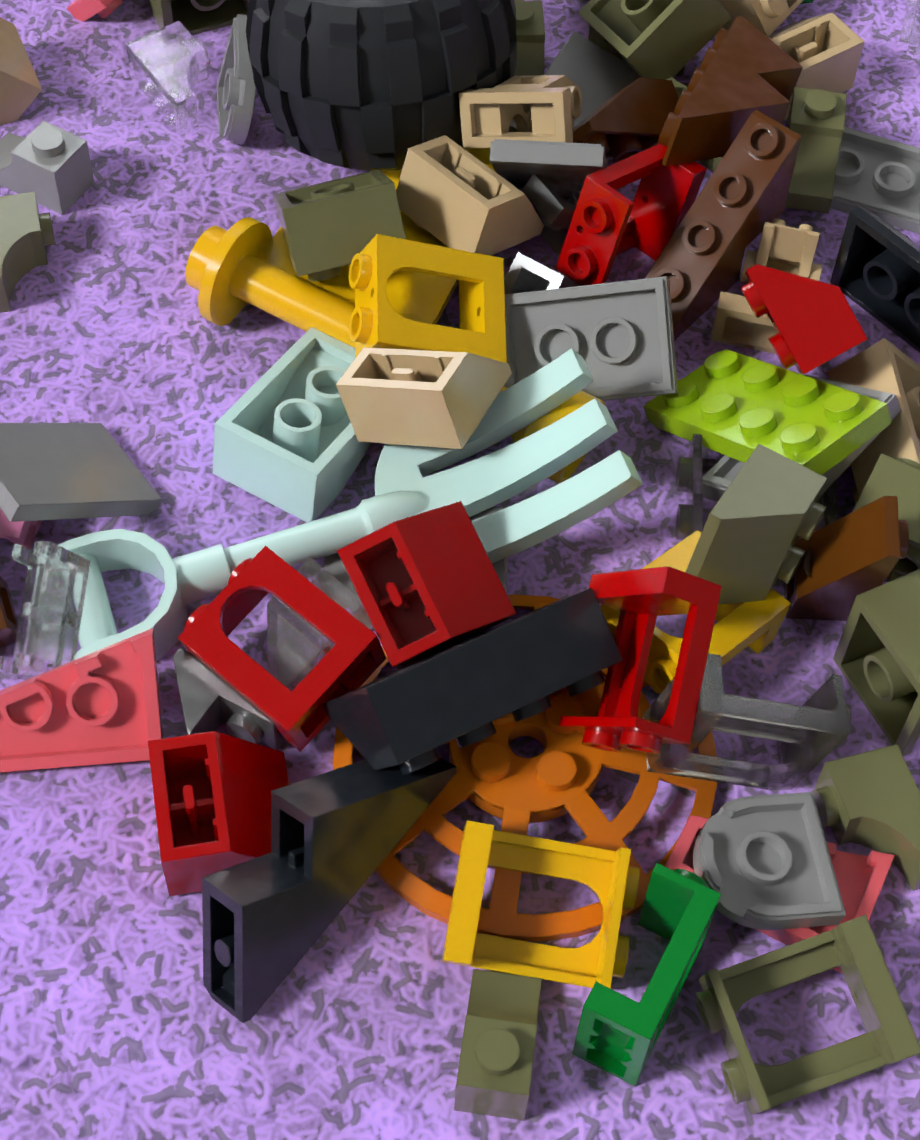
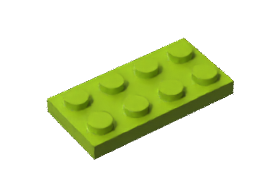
(752, 402)

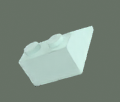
(291, 431)

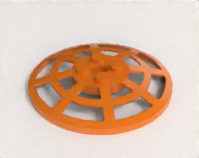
(534, 792)

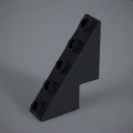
(323, 849)

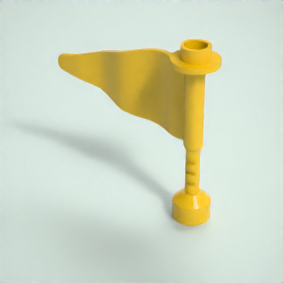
(256, 269)

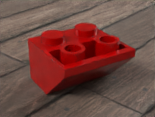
(807, 314)
(426, 583)
(211, 804)

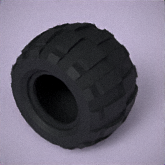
(375, 75)

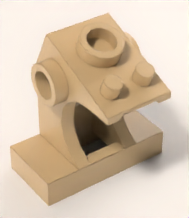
(539, 105)
(780, 249)

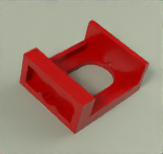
(616, 223)
(640, 599)
(344, 668)

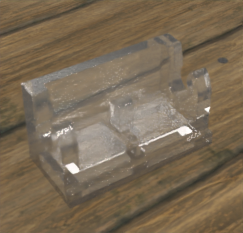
(49, 609)

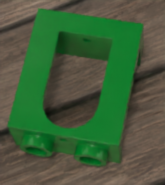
(621, 1032)

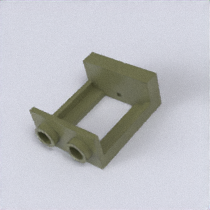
(872, 989)

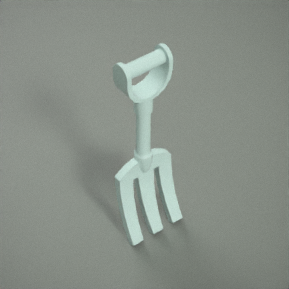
(398, 494)

